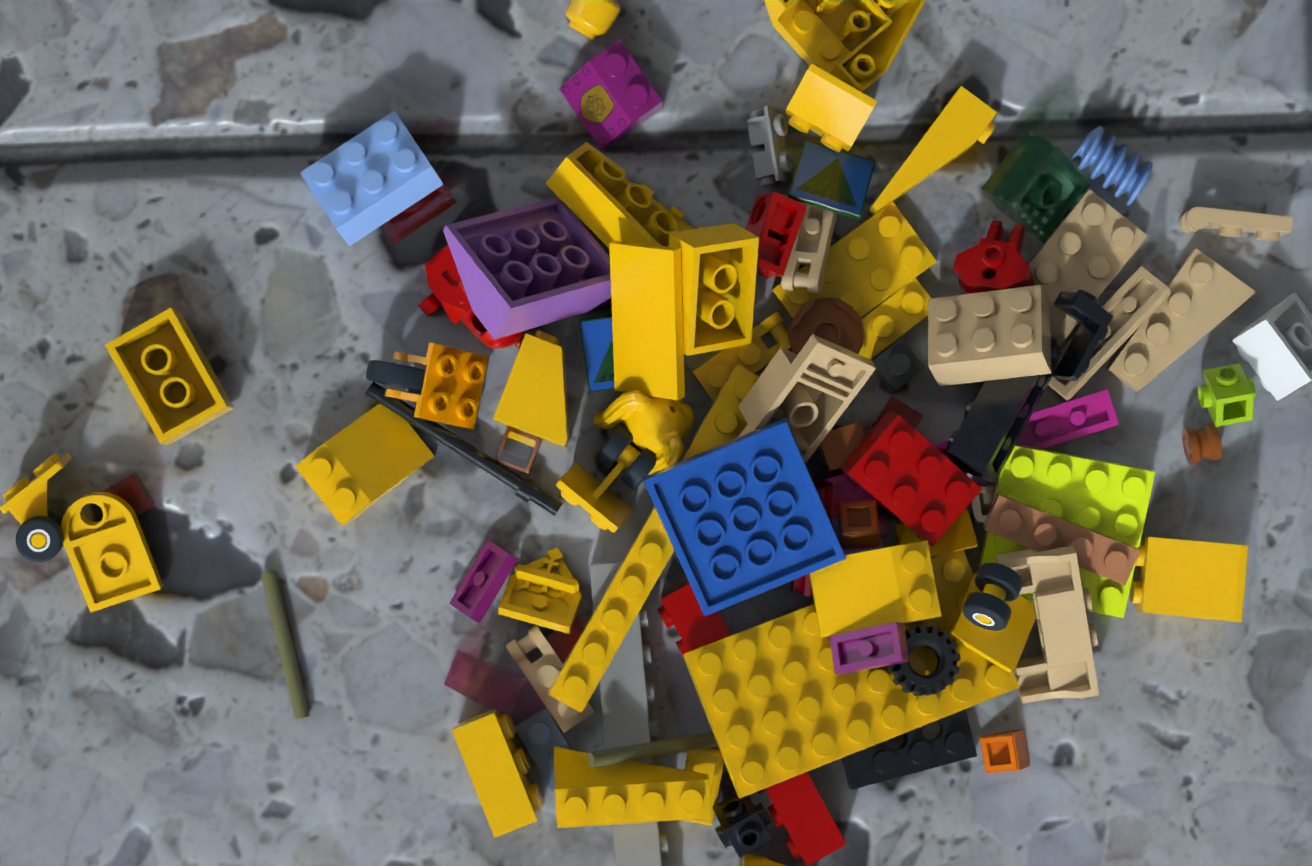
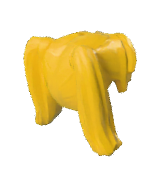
(653, 422)

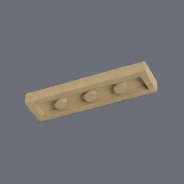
(1129, 308)

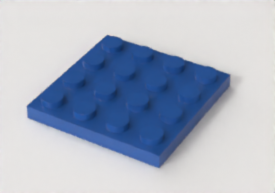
(744, 517)

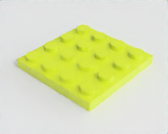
(1086, 492)

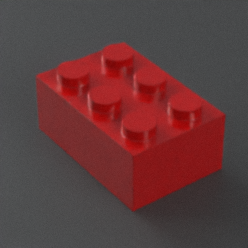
(910, 478)

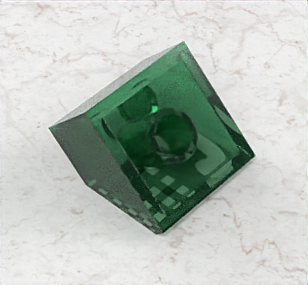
(1036, 186)

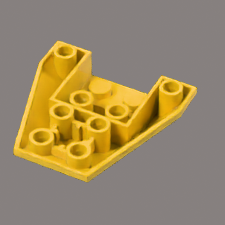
(846, 36)

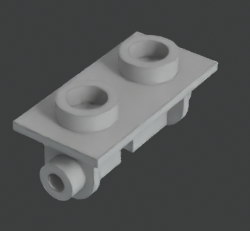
(770, 131)

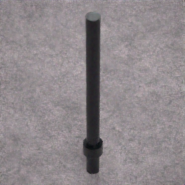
(525, 488)

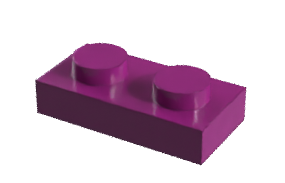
(483, 581)
(869, 648)

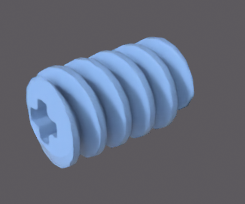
(1113, 164)

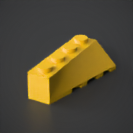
(610, 202)
(625, 792)

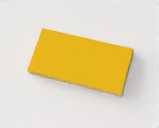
(647, 319)

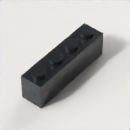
(997, 421)

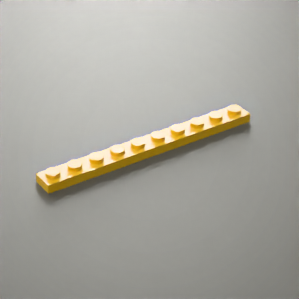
(642, 562)

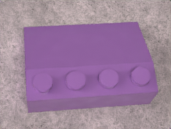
(529, 266)

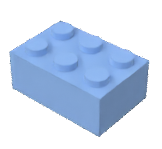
(371, 178)

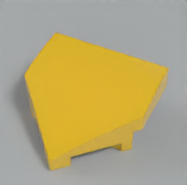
(543, 594)

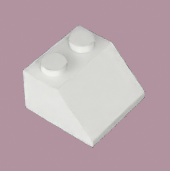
(1280, 347)

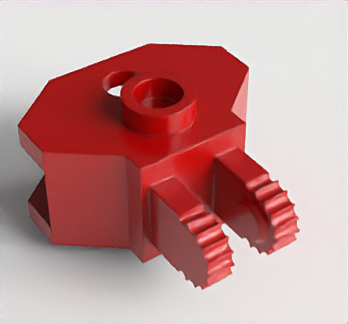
(994, 262)

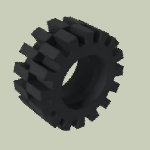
(946, 662)

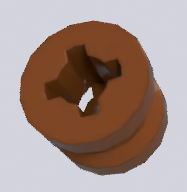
(1201, 443)

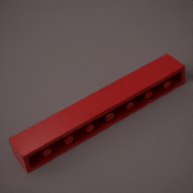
(793, 800)

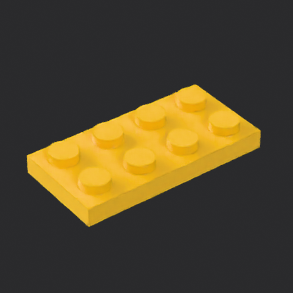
(867, 264)

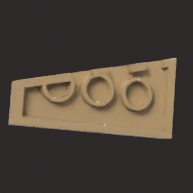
(1198, 302)

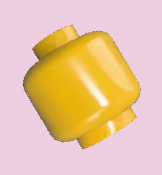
(592, 16)

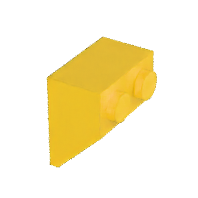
(829, 109)

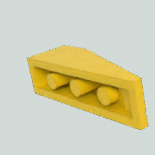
(952, 134)

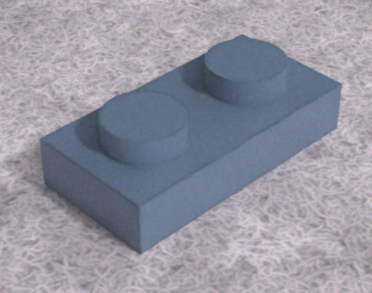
(540, 736)

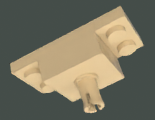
(806, 390)

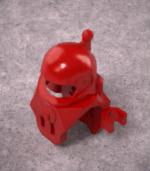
(450, 293)

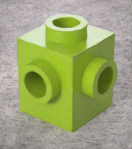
(1227, 394)

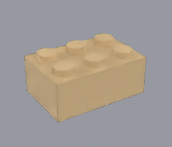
(989, 335)

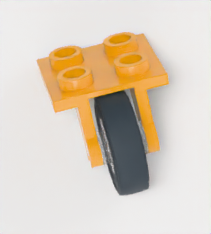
(448, 385)

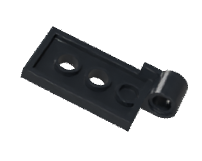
(914, 755)

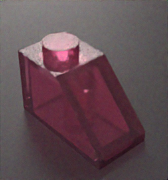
(485, 682)

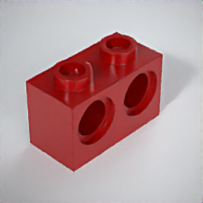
(776, 223)

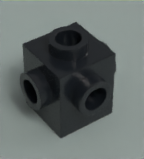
(742, 824)

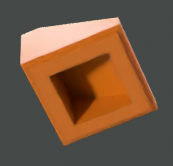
(1005, 751)

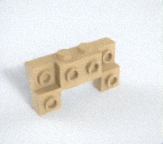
(1063, 628)

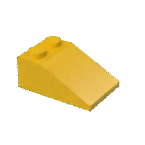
(364, 462)
(876, 589)

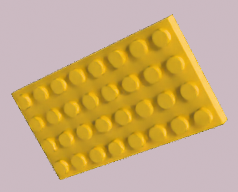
(787, 711)

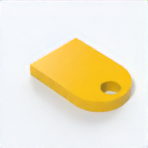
(109, 554)

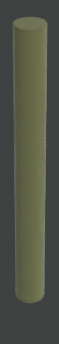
(285, 644)
(651, 749)

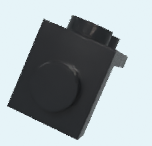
(1092, 331)

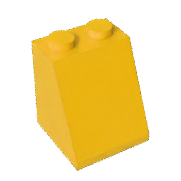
(537, 391)
(1190, 579)

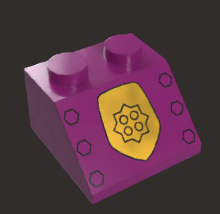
(611, 95)

